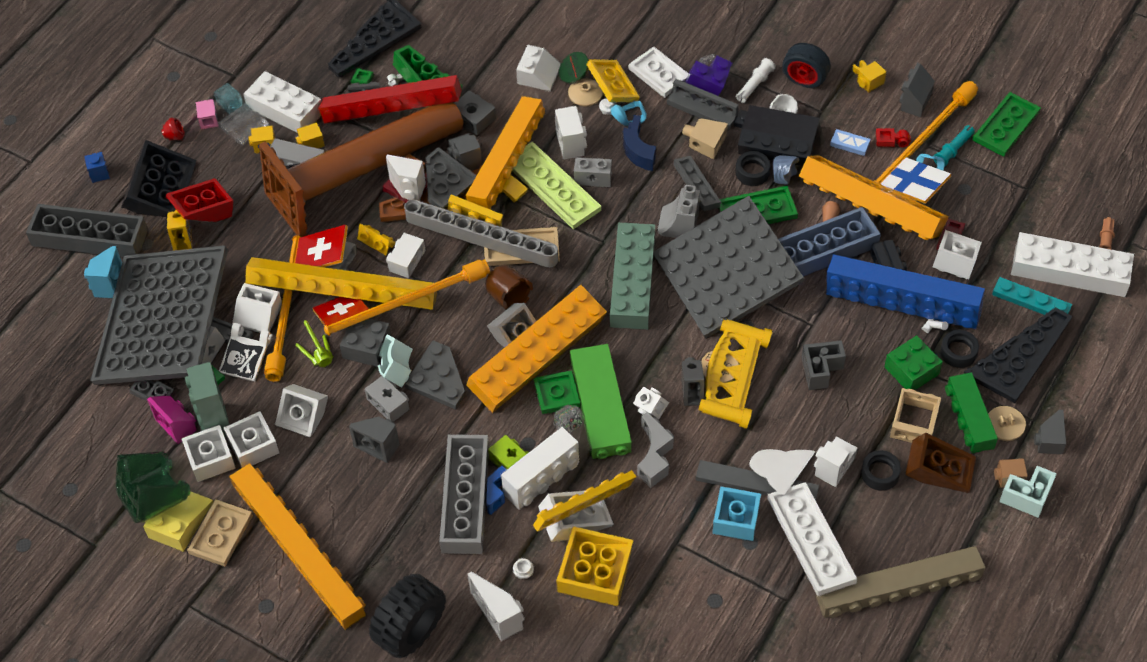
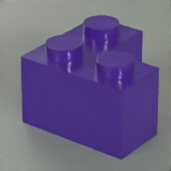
(710, 78)

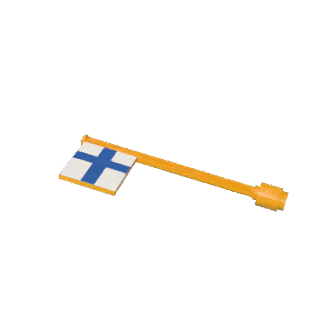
(918, 179)

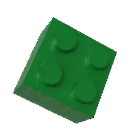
(913, 364)

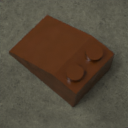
(940, 464)

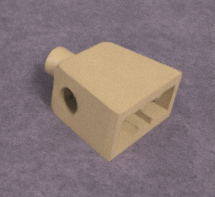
(706, 136)

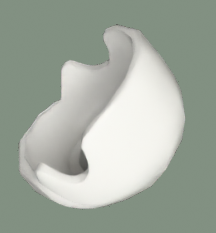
(784, 103)

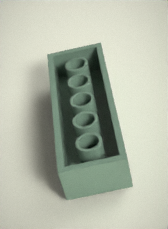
(632, 276)

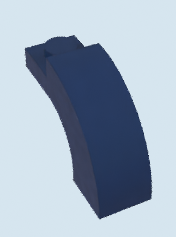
(635, 149)

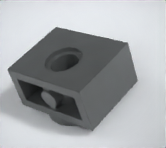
(475, 112)

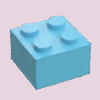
(736, 513)

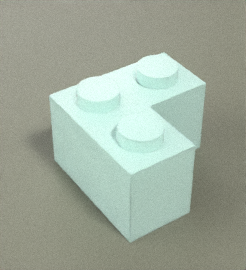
(1028, 495)

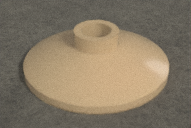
(585, 92)

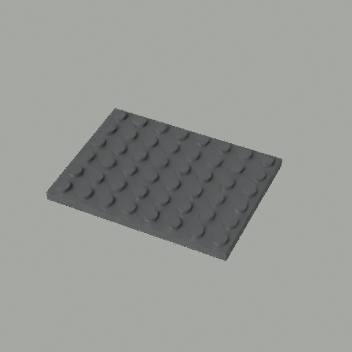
(160, 315)

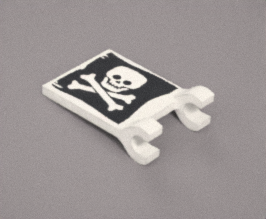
(244, 355)

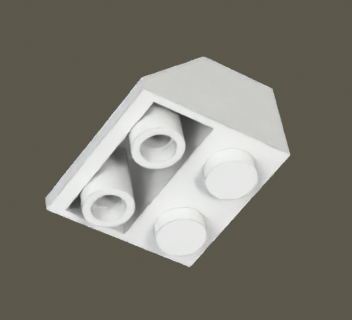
(256, 308)

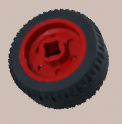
(806, 65)

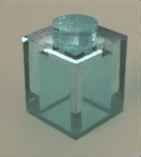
(228, 98)

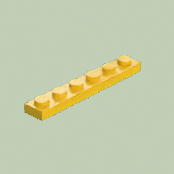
(579, 502)

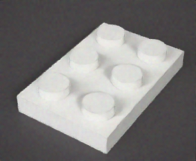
(657, 71)

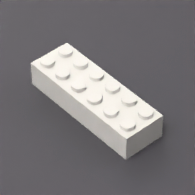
(1072, 264)

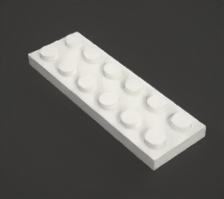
(812, 539)

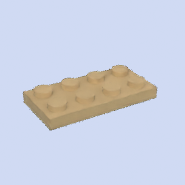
(497, 258)

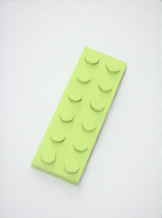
(555, 187)

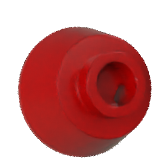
(173, 130)

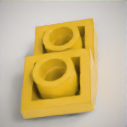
(514, 189)

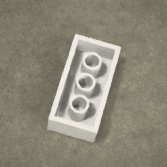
(282, 102)
(540, 468)

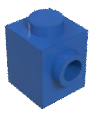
(97, 167)

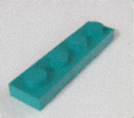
(1028, 297)

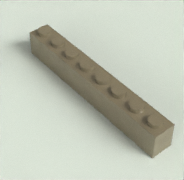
(904, 581)

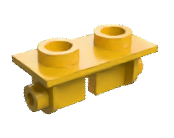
(373, 239)

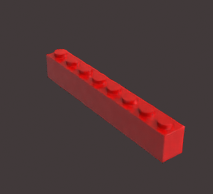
(390, 99)

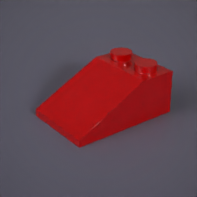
(202, 202)

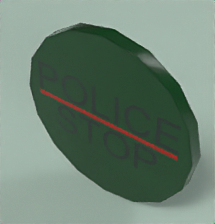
(573, 67)

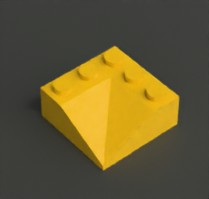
(594, 566)

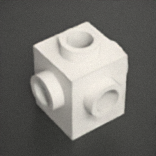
(650, 402)

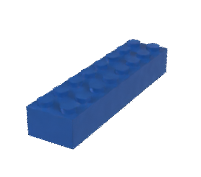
(905, 291)

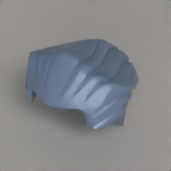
(784, 168)

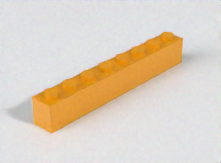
(506, 152)

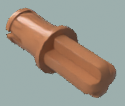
(1107, 233)

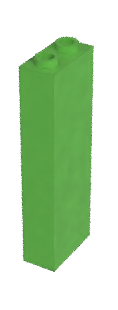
(600, 401)

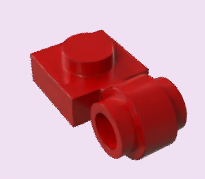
(886, 137)

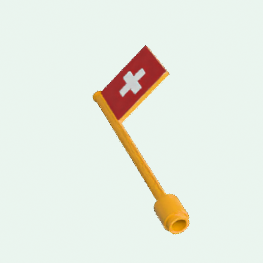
(318, 250)
(349, 311)

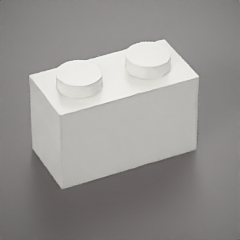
(405, 255)

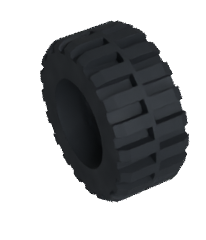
(407, 615)

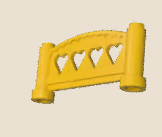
(733, 407)

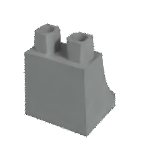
(680, 214)

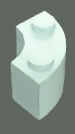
(395, 361)

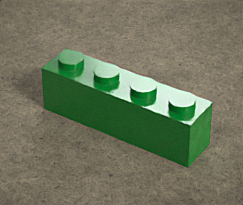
(971, 413)

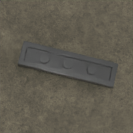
(693, 176)

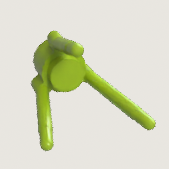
(322, 356)

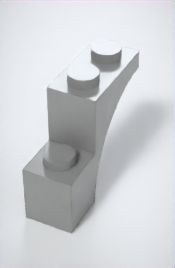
(655, 465)

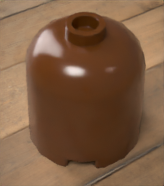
(507, 286)

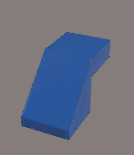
(495, 496)

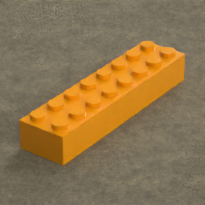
(874, 197)
(536, 348)

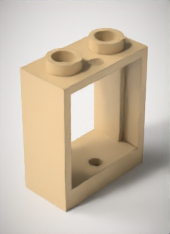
(910, 397)

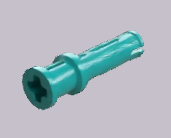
(950, 149)

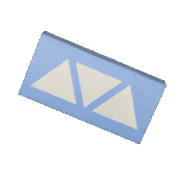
(850, 142)

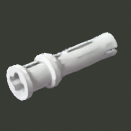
(759, 75)

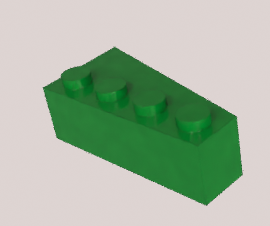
(414, 66)

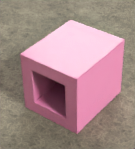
(207, 114)

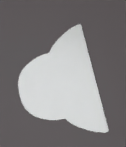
(780, 467)

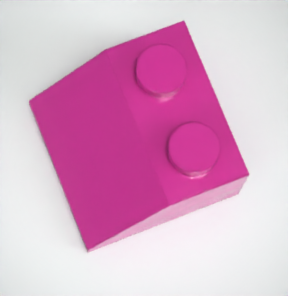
(172, 417)

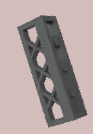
(702, 107)

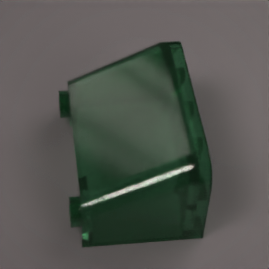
(146, 485)

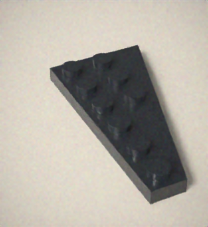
(378, 33)

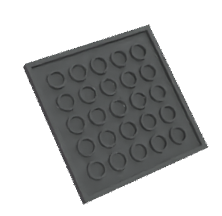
(728, 266)

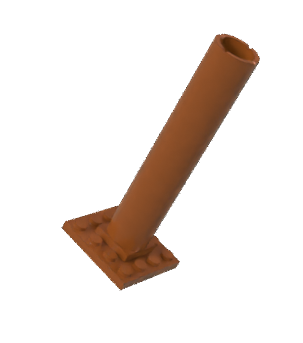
(293, 186)

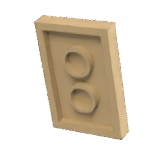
(220, 533)

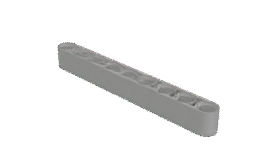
(481, 233)

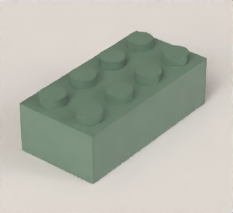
(206, 397)

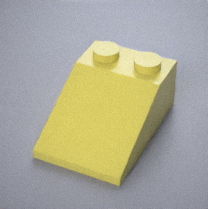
(178, 524)

